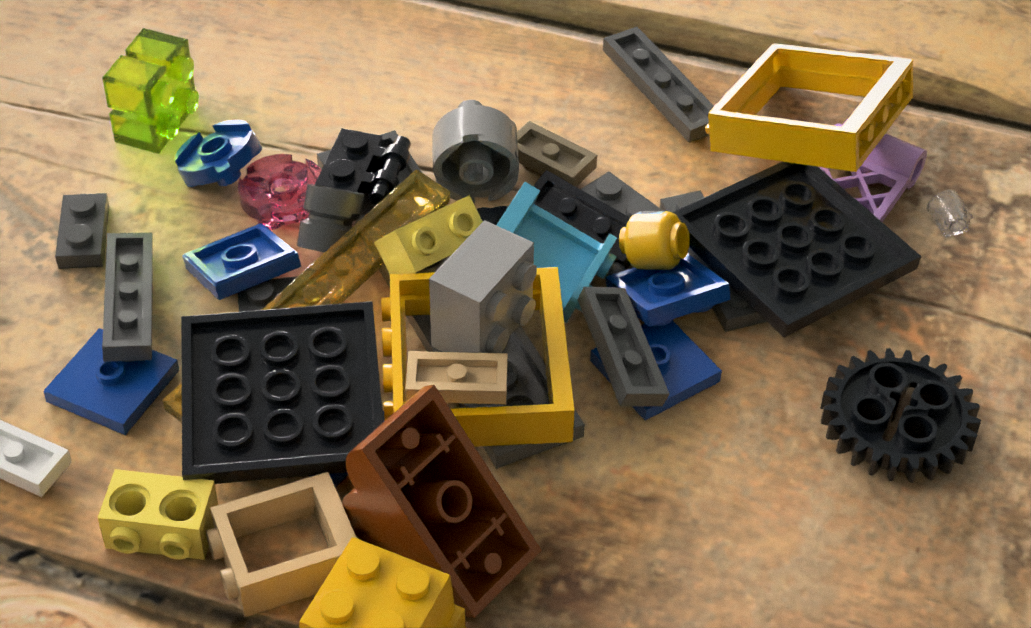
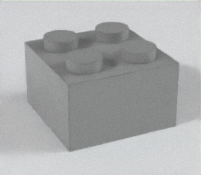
(482, 292)

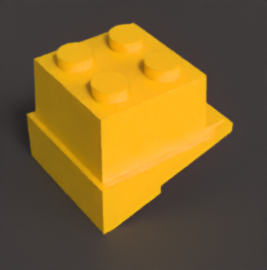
(382, 591)

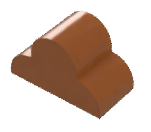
(437, 502)

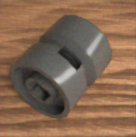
(329, 216)

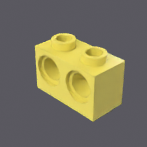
(429, 238)
(157, 514)

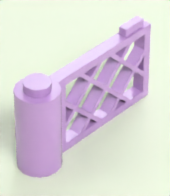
(891, 164)

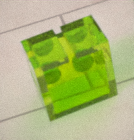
(151, 90)

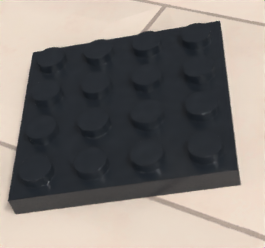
(795, 244)
(277, 391)

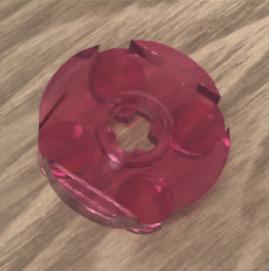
(274, 207)

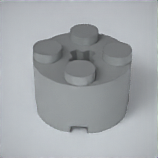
(475, 152)

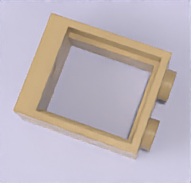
(289, 579)

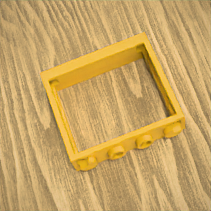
(880, 79)
(488, 424)

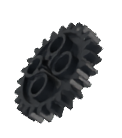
(933, 428)

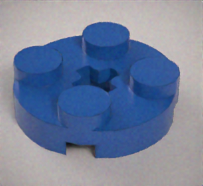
(217, 155)

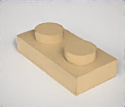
(459, 376)

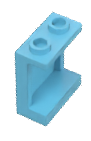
(558, 246)

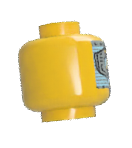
(654, 240)

